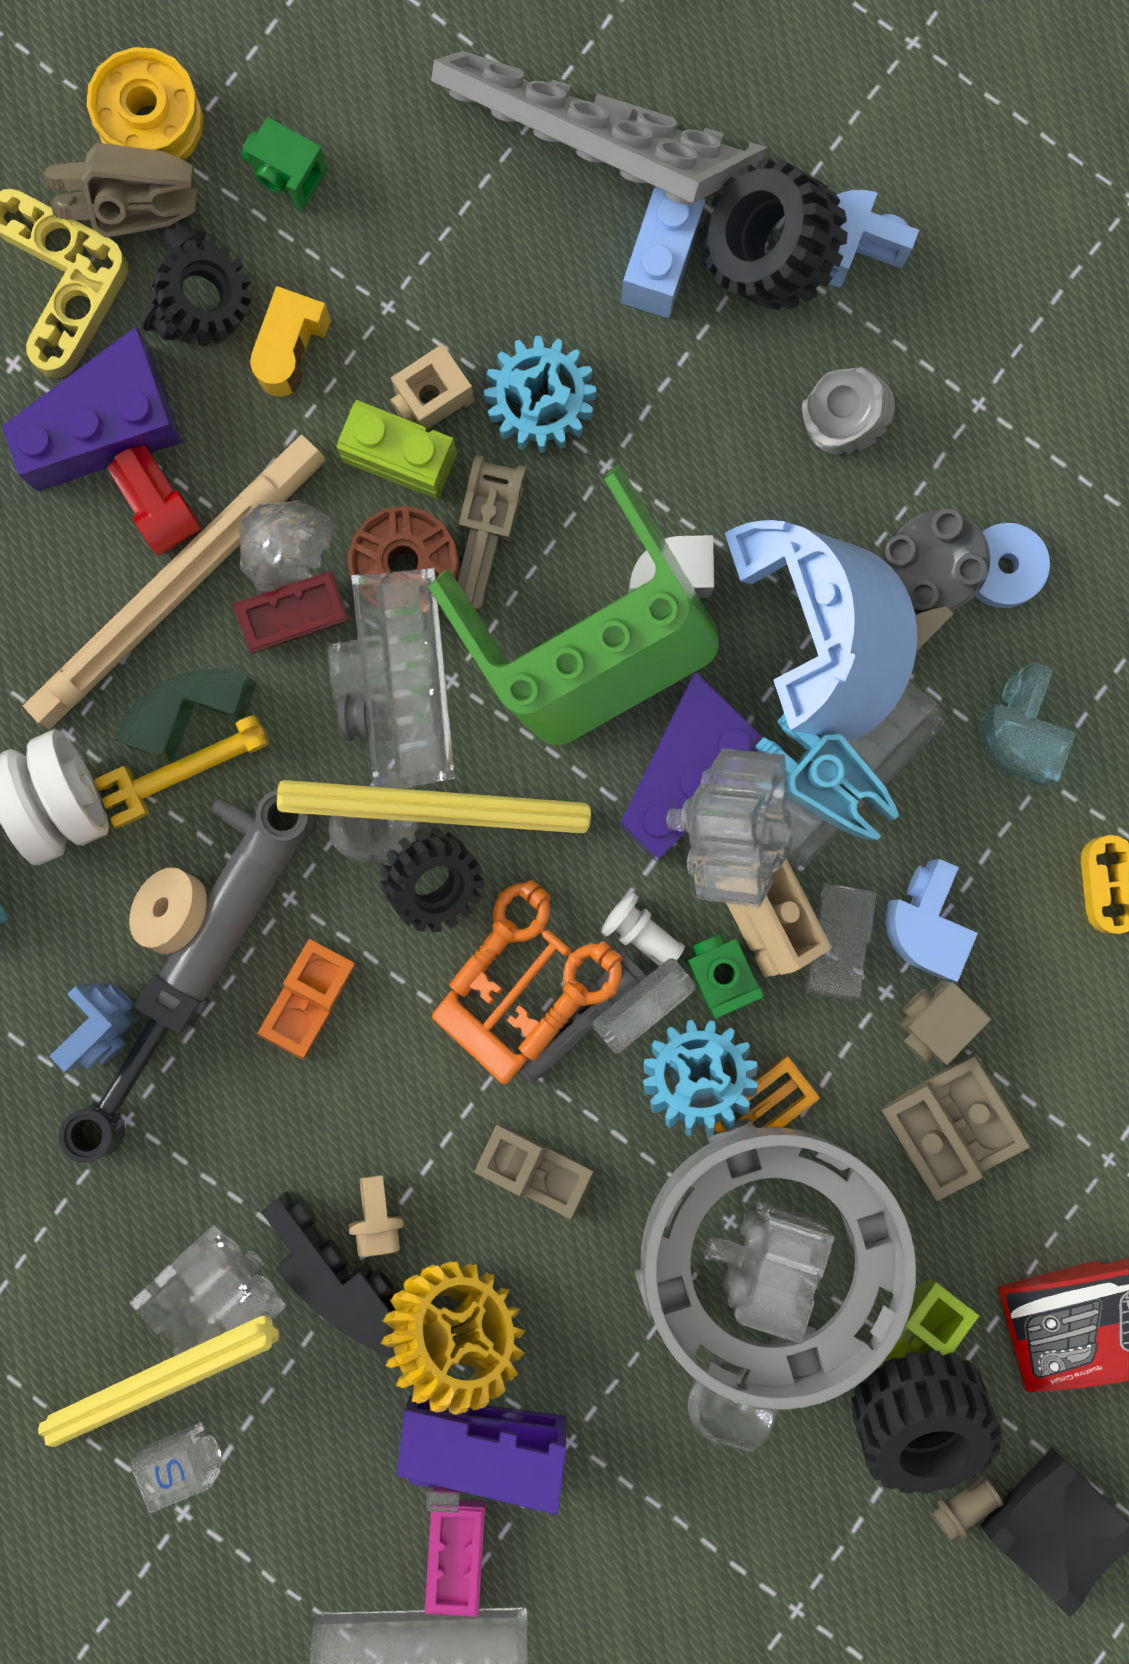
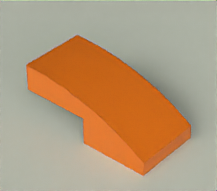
(306, 999)

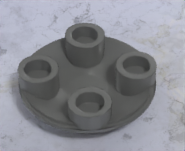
(940, 559)

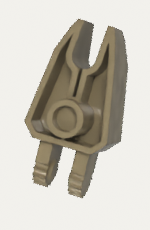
(123, 189)

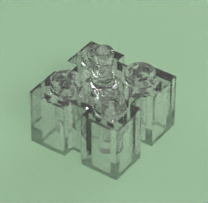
(737, 827)
(775, 1270)
(207, 1293)

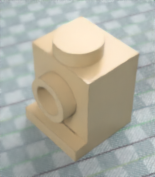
(434, 373)

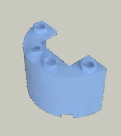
(856, 619)

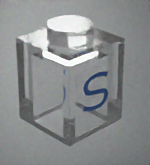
(176, 1467)

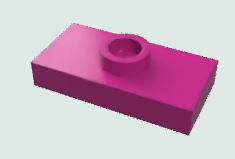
(455, 1560)

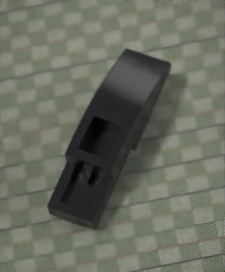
(318, 1275)

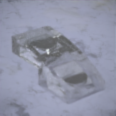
(847, 923)

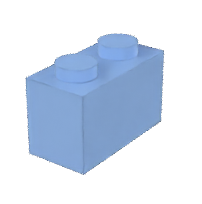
(661, 254)

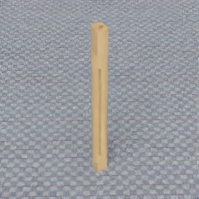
(170, 586)

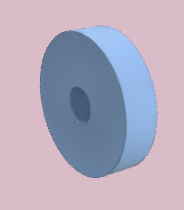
(1029, 561)

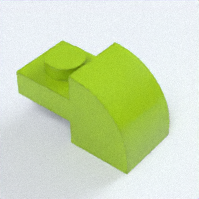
(934, 1323)

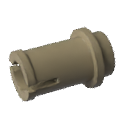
(967, 1508)

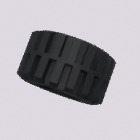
(744, 220)
(925, 1422)

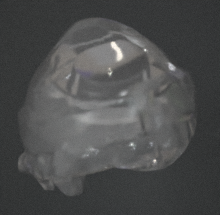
(282, 542)

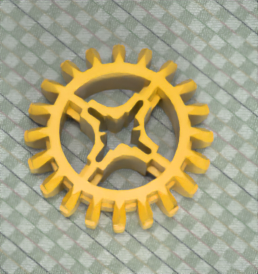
(481, 1331)

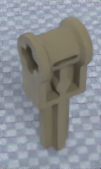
(487, 515)

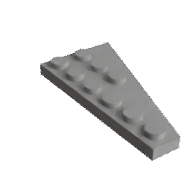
(608, 131)

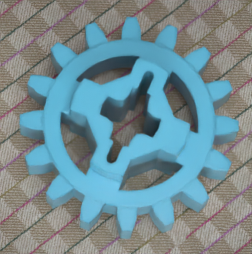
(522, 384)
(708, 1058)

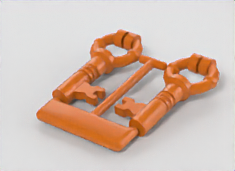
(477, 1037)

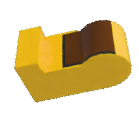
(284, 339)

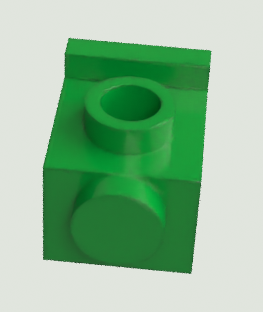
(285, 161)
(726, 997)

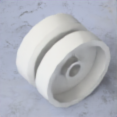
(49, 798)

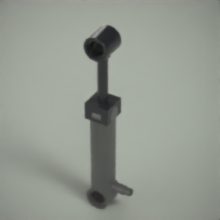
(180, 990)

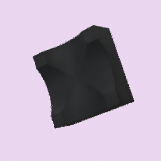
(1059, 1531)

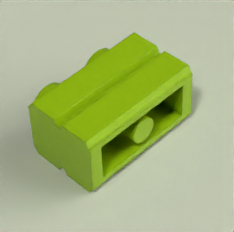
(396, 449)

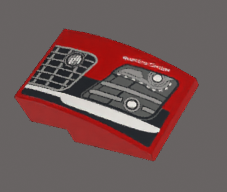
(1070, 1326)

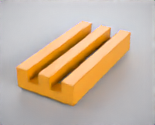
(792, 1111)

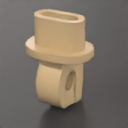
(377, 1231)

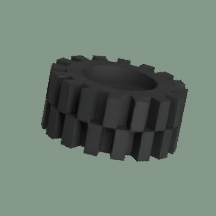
(220, 272)
(414, 862)

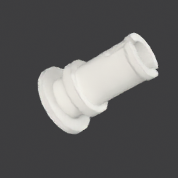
(641, 931)

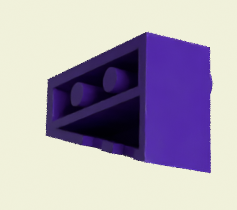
(94, 416)
(689, 746)
(486, 1453)

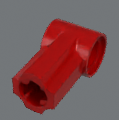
(158, 509)

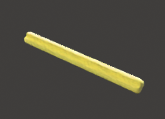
(432, 806)
(160, 1381)

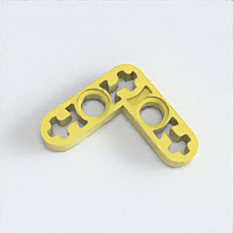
(78, 280)

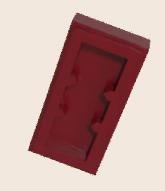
(291, 612)

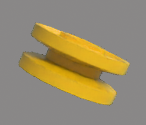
(138, 80)

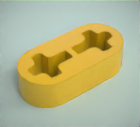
(1097, 884)

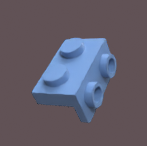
(101, 1033)

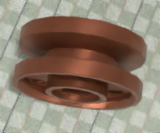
(401, 532)

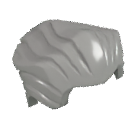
(848, 410)

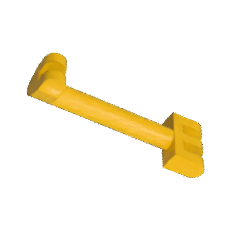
(133, 791)

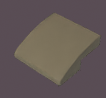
(955, 1126)

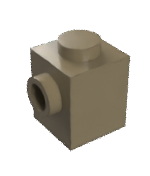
(941, 1022)

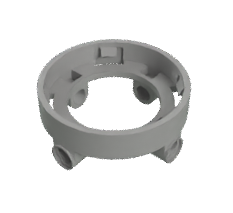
(783, 1371)

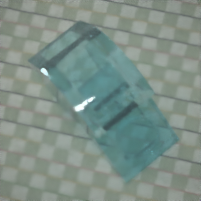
(1020, 740)

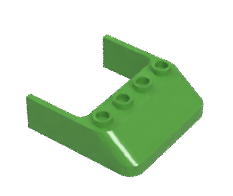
(605, 659)

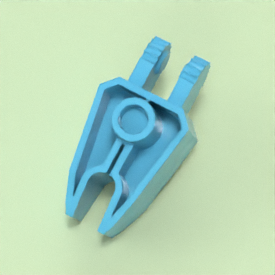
(832, 780)

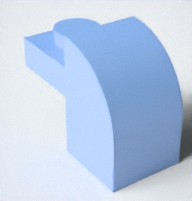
(870, 234)
(919, 931)

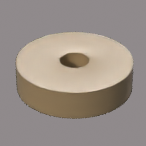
(168, 910)

